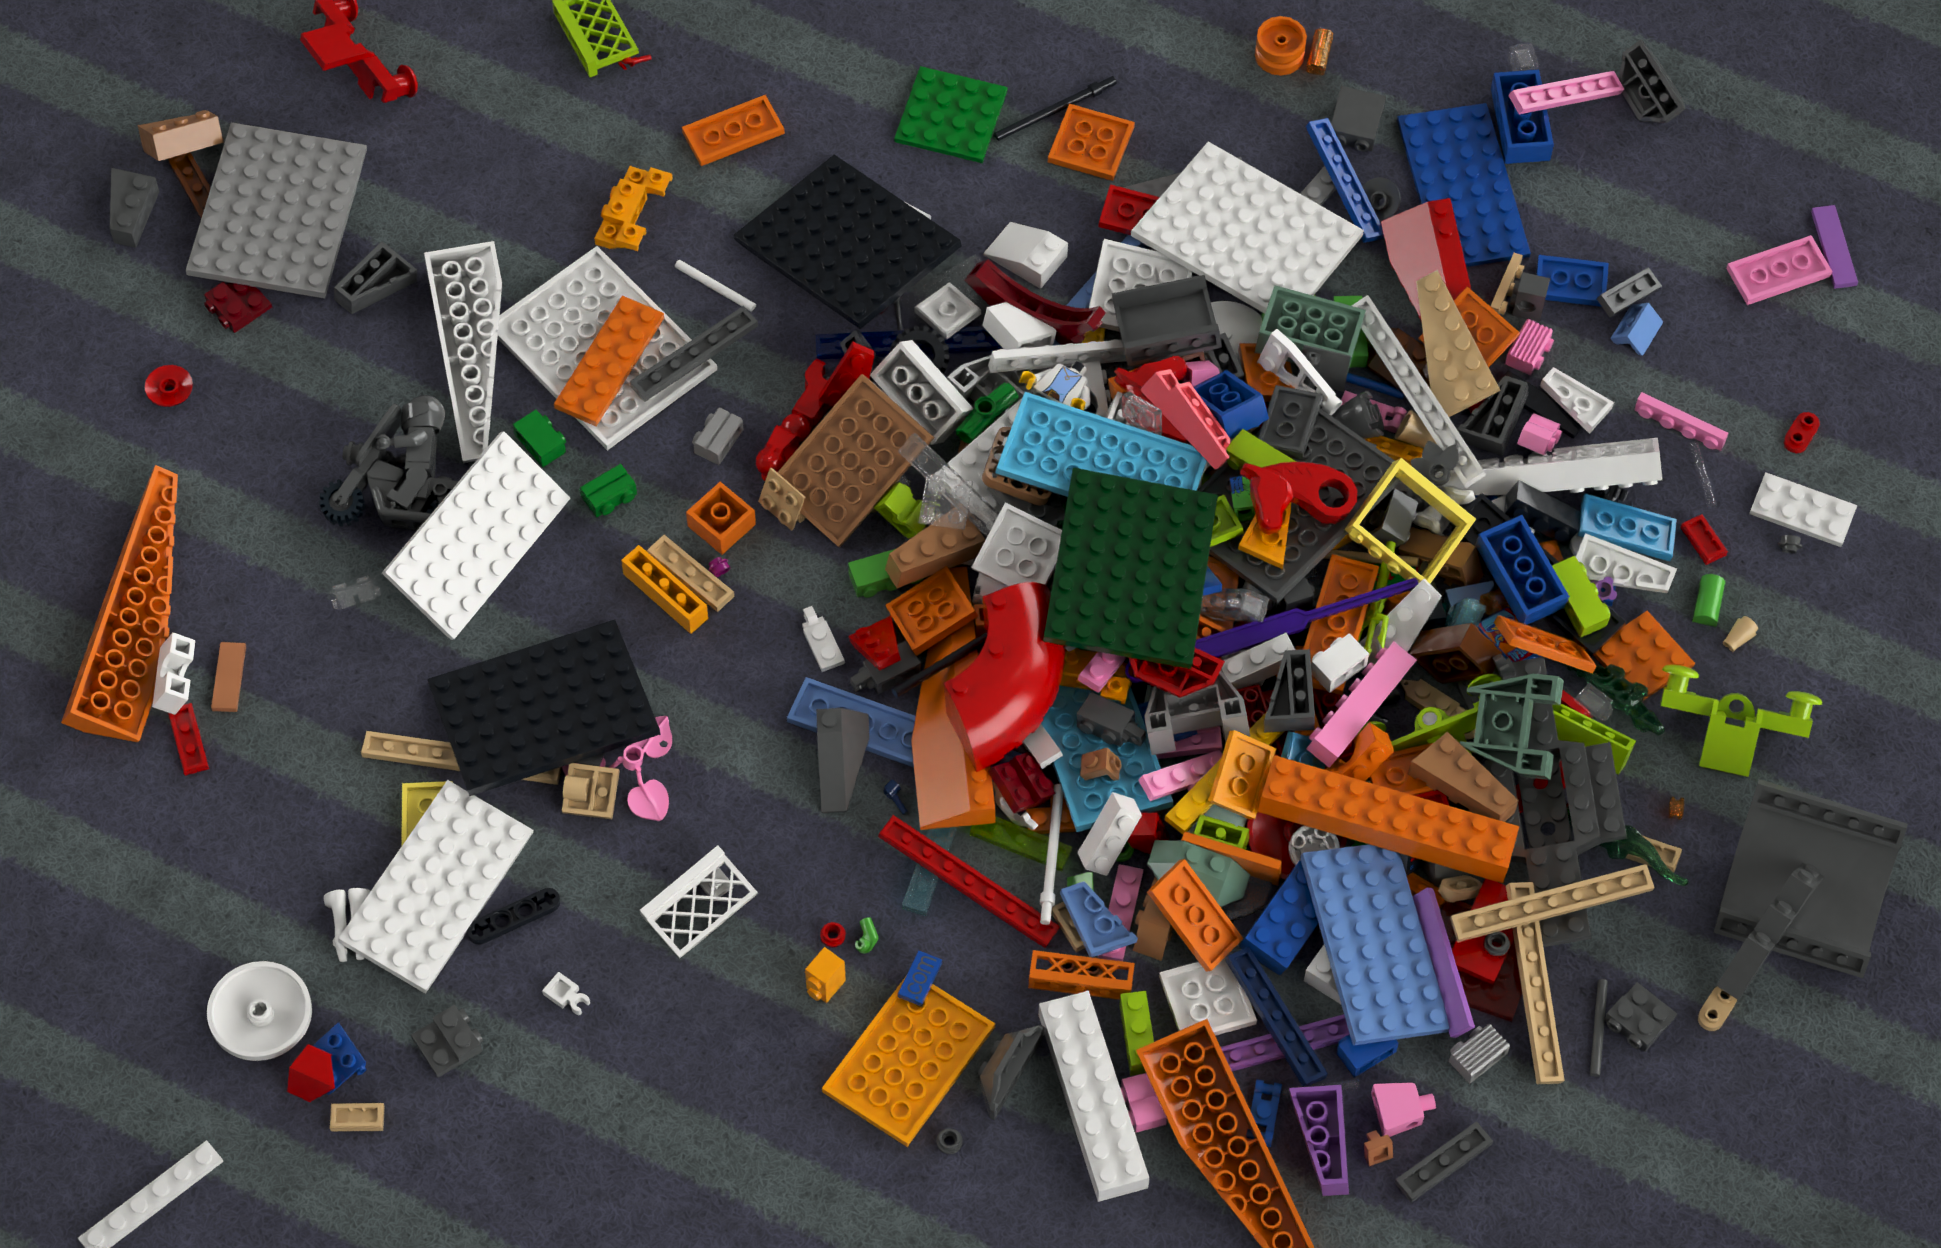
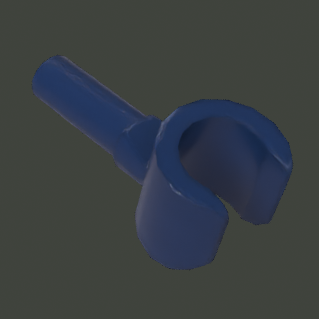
(891, 790)

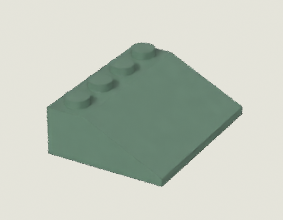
(1311, 322)

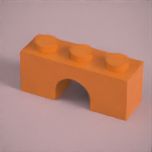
(1370, 751)

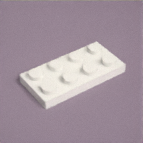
(1803, 509)

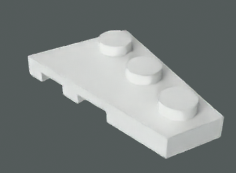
(1576, 399)

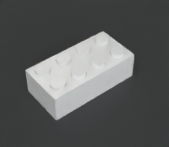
(921, 390)

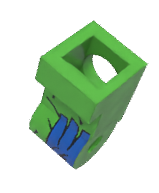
(1241, 498)

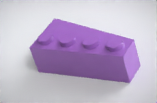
(1323, 1129)

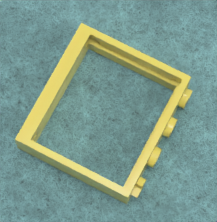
(1432, 496)

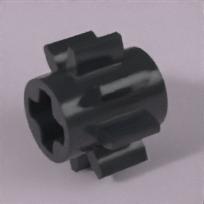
(1614, 493)

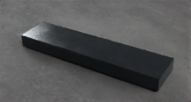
(1545, 406)

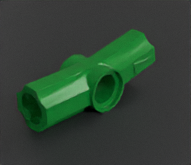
(978, 421)

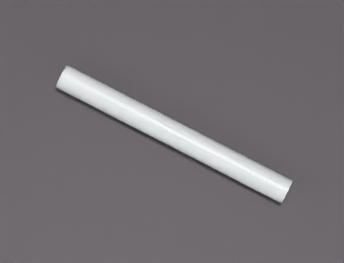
(716, 286)

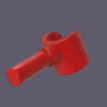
(632, 61)

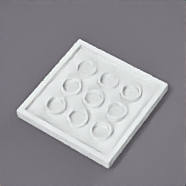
(1128, 268)

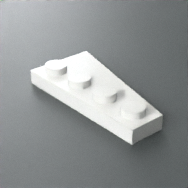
(1623, 566)

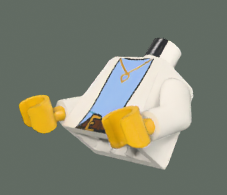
(1060, 385)

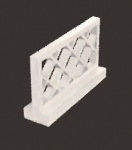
(688, 882)

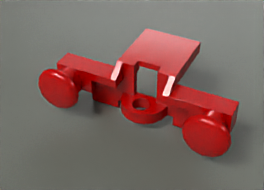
(333, 48)

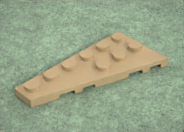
(1453, 359)

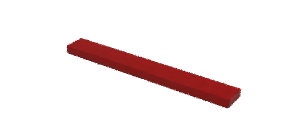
(968, 881)

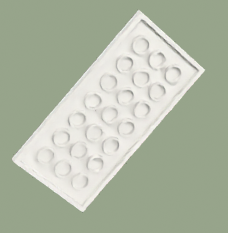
(476, 535)
(435, 886)

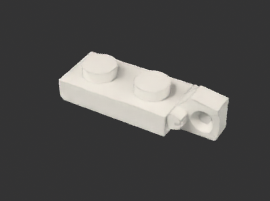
(821, 641)

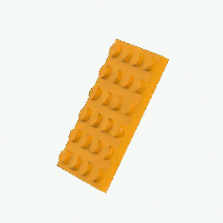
(908, 1061)

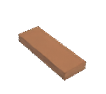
(228, 677)

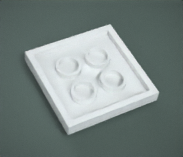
(1019, 549)
(1207, 995)

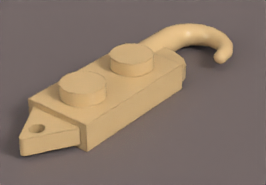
(1424, 695)

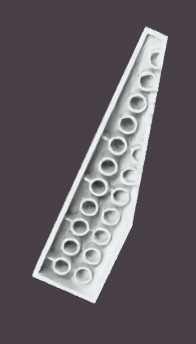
(1569, 469)

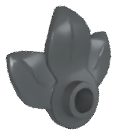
(1436, 460)

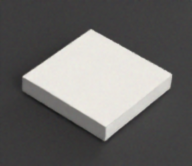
(947, 310)

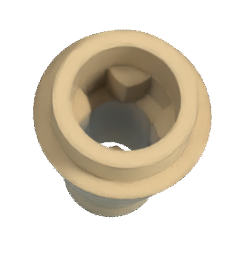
(1741, 632)

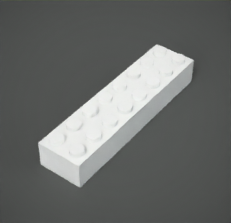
(1093, 1096)

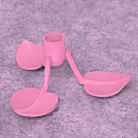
(649, 799)

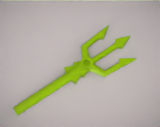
(1374, 612)

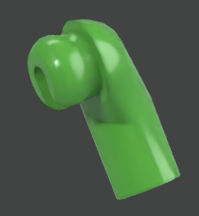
(869, 938)

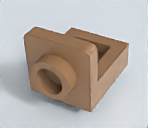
(1100, 763)

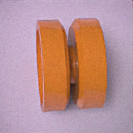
(1280, 45)

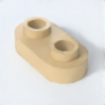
(1459, 888)
(1719, 1007)

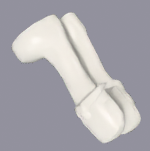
(337, 901)

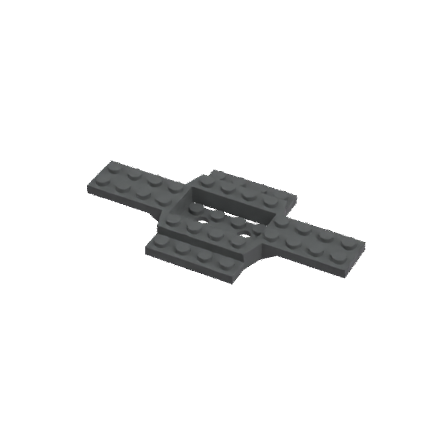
(1592, 805)

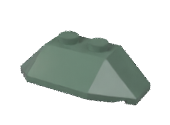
(1218, 873)

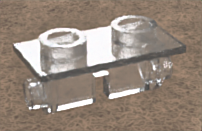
(363, 588)

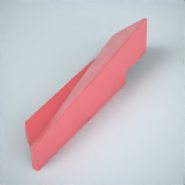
(1188, 415)

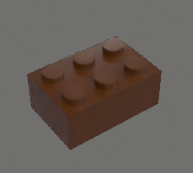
(1455, 653)

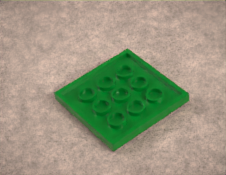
(951, 114)

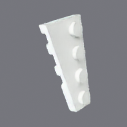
(1406, 619)

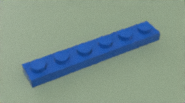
(1345, 179)

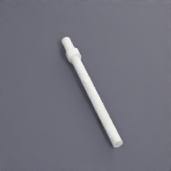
(1047, 897)

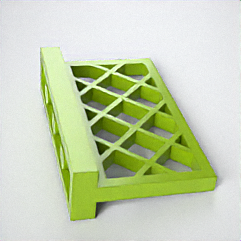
(580, 41)

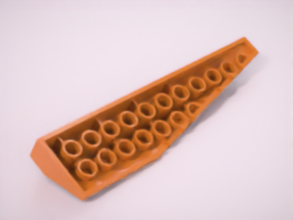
(124, 648)
(945, 779)
(1212, 1127)

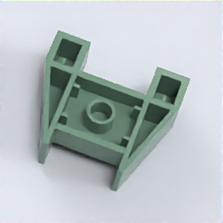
(1506, 722)

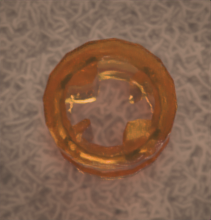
(1676, 808)

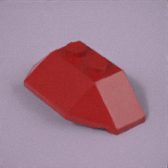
(1179, 680)

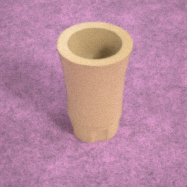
(1413, 431)

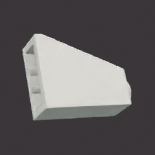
(1016, 328)

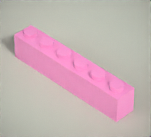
(1361, 704)

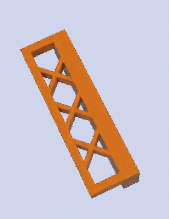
(1076, 983)

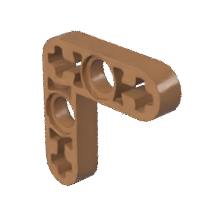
(998, 484)

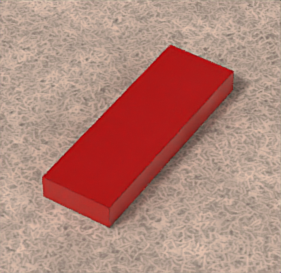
(188, 740)

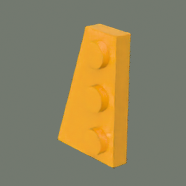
(1264, 546)

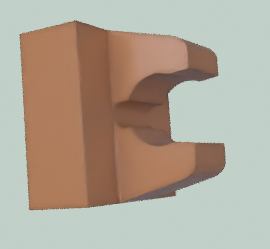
(1377, 1148)

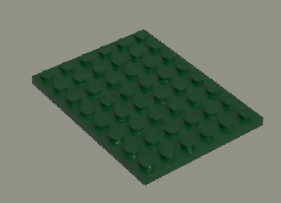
(1131, 568)

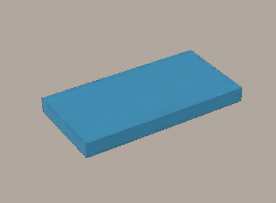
(1628, 527)

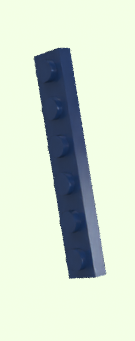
(1276, 1017)

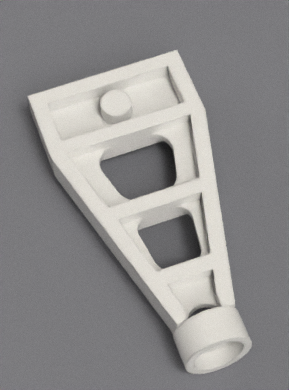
(1273, 359)

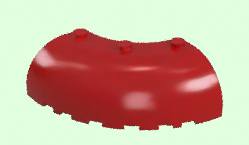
(1011, 679)

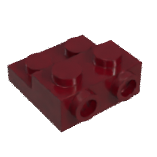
(236, 304)
(1022, 782)

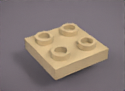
(590, 791)

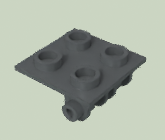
(1330, 366)

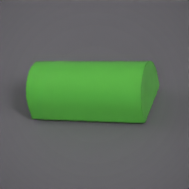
(1709, 600)

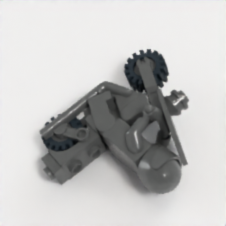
(397, 497)

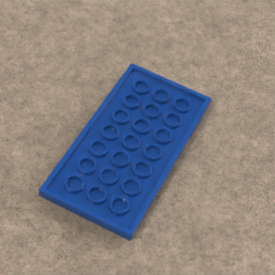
(1459, 158)

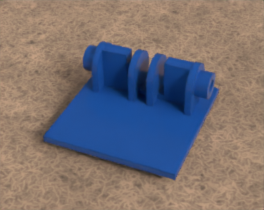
(345, 1056)

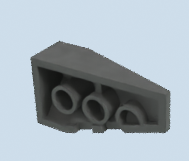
(841, 747)

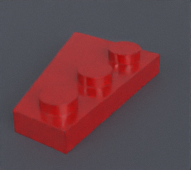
(855, 362)

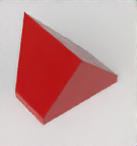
(311, 1074)

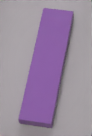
(1834, 246)

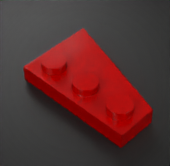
(878, 643)

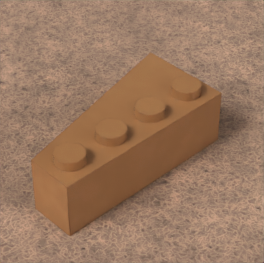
(932, 551)
(1463, 779)

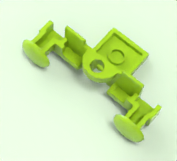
(1727, 745)

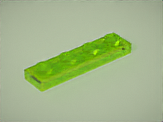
(1020, 841)

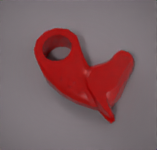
(1136, 379)
(1296, 482)

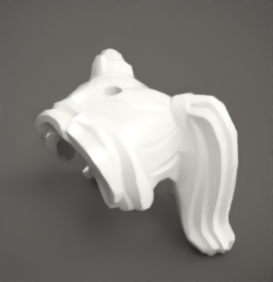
(1435, 521)

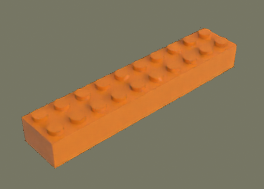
(1388, 819)

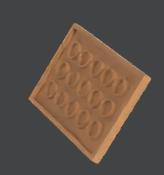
(851, 459)

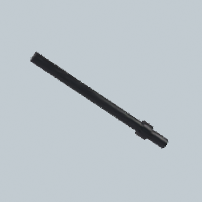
(1093, 89)
(940, 665)

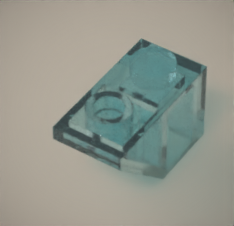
(1464, 612)

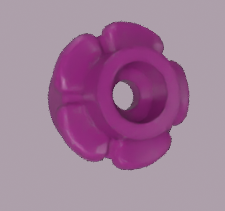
(719, 566)

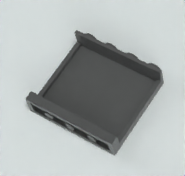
(1166, 320)

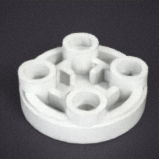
(1308, 840)

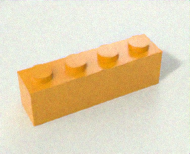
(664, 589)

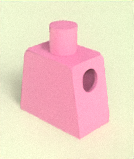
(1400, 1106)

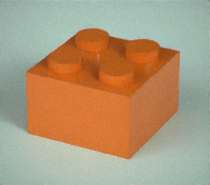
(721, 518)

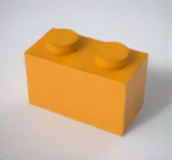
(825, 975)

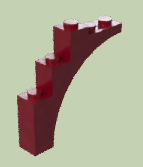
(998, 288)

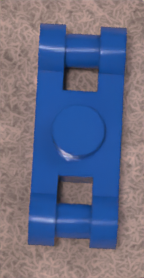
(1264, 1110)

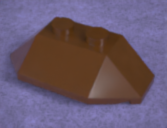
(1414, 350)

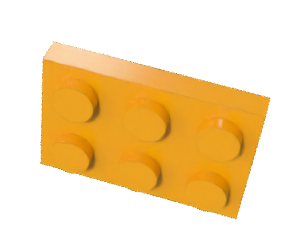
(1242, 774)

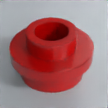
(832, 927)

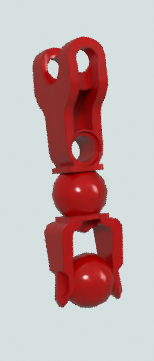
(795, 426)

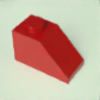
(1147, 831)

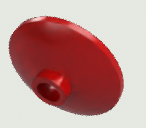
(166, 377)

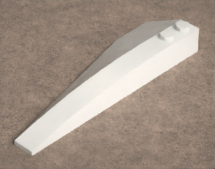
(467, 311)

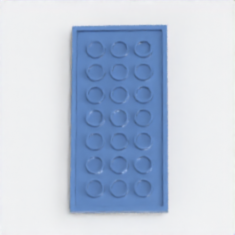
(1374, 943)

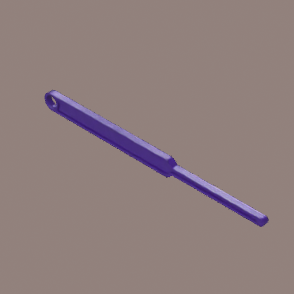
(1286, 622)

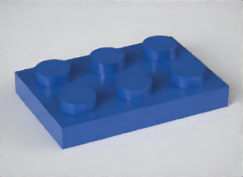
(1573, 279)

